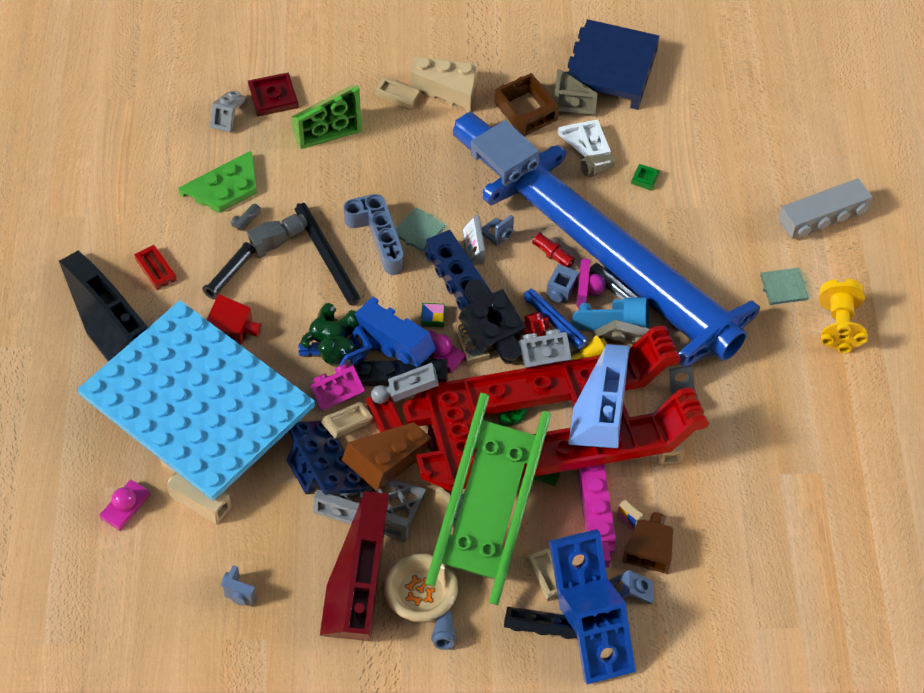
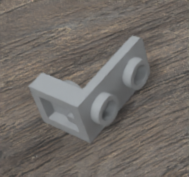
(224, 110)

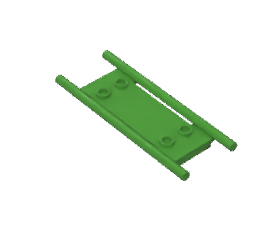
(488, 499)

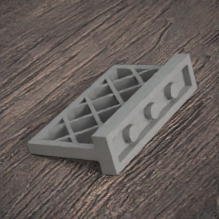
(344, 510)

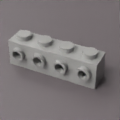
(825, 208)

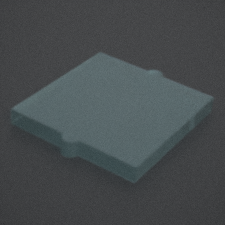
(418, 228)
(784, 286)

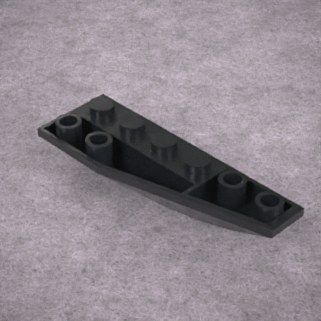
(102, 308)

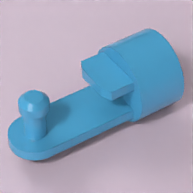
(628, 310)

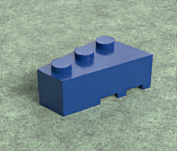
(393, 335)

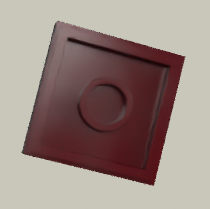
(273, 94)

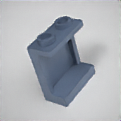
(506, 151)

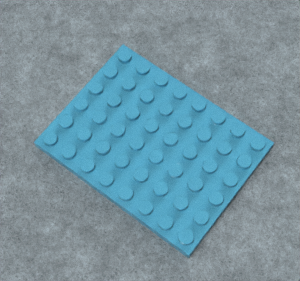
(196, 399)

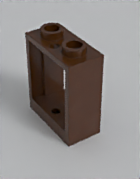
(531, 121)

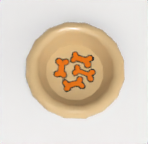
(410, 597)

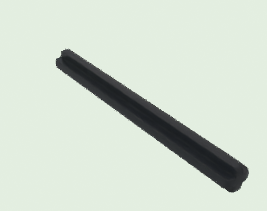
(328, 255)

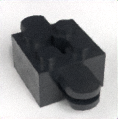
(482, 321)

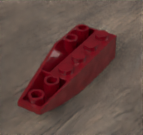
(355, 577)

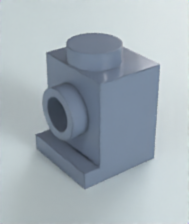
(559, 287)

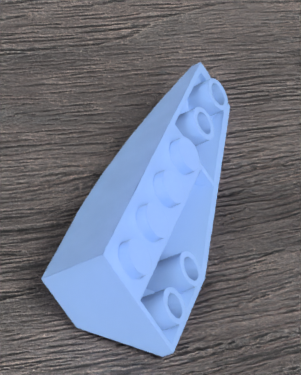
(600, 404)

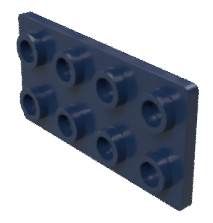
(318, 461)

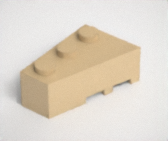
(445, 79)

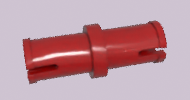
(553, 250)

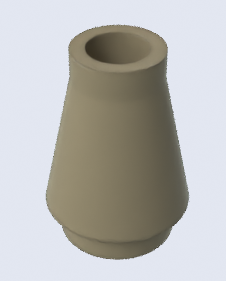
(595, 164)

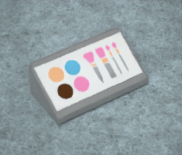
(474, 241)

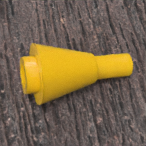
(594, 348)

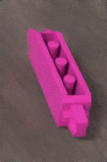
(597, 506)

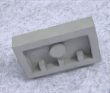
(545, 349)

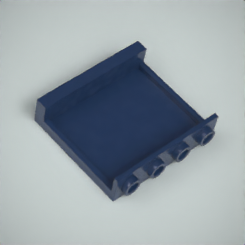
(614, 60)

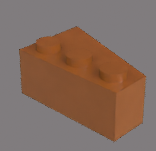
(386, 454)

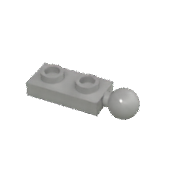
(406, 384)

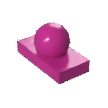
(591, 284)
(446, 350)
(124, 504)

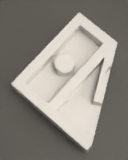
(585, 138)

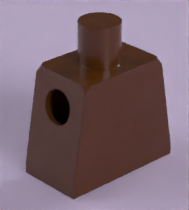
(650, 544)

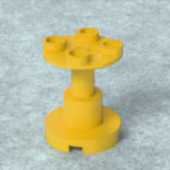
(841, 300)

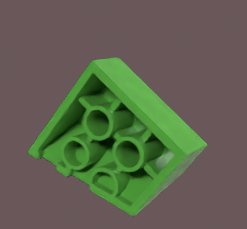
(329, 118)

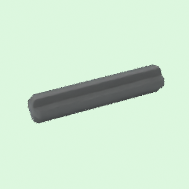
(612, 282)

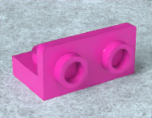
(337, 387)

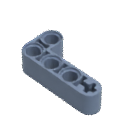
(374, 212)

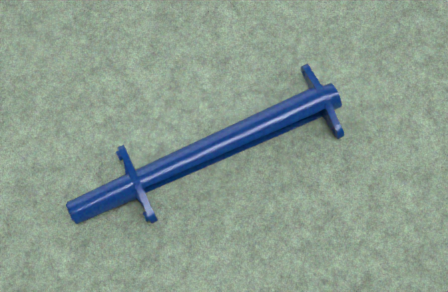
(668, 292)

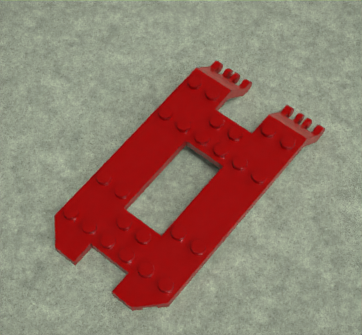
(454, 402)

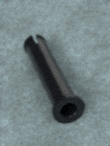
(228, 271)

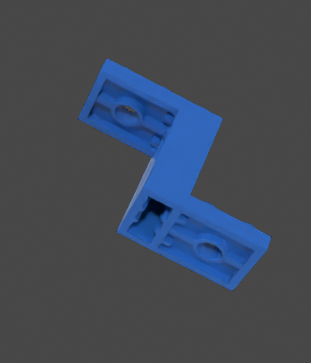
(592, 606)

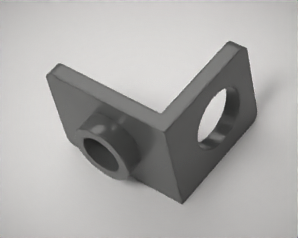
(689, 382)

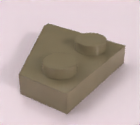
(573, 95)
(620, 332)

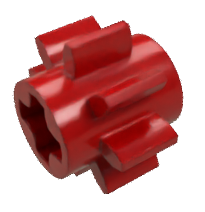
(536, 324)

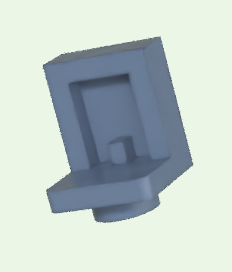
(237, 591)

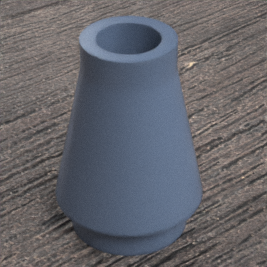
(444, 632)

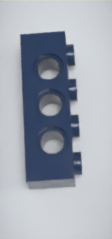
(452, 265)

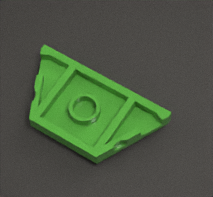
(223, 185)

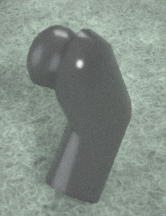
(247, 217)

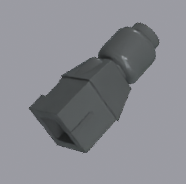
(273, 234)

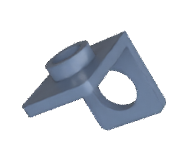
(503, 230)
(635, 586)

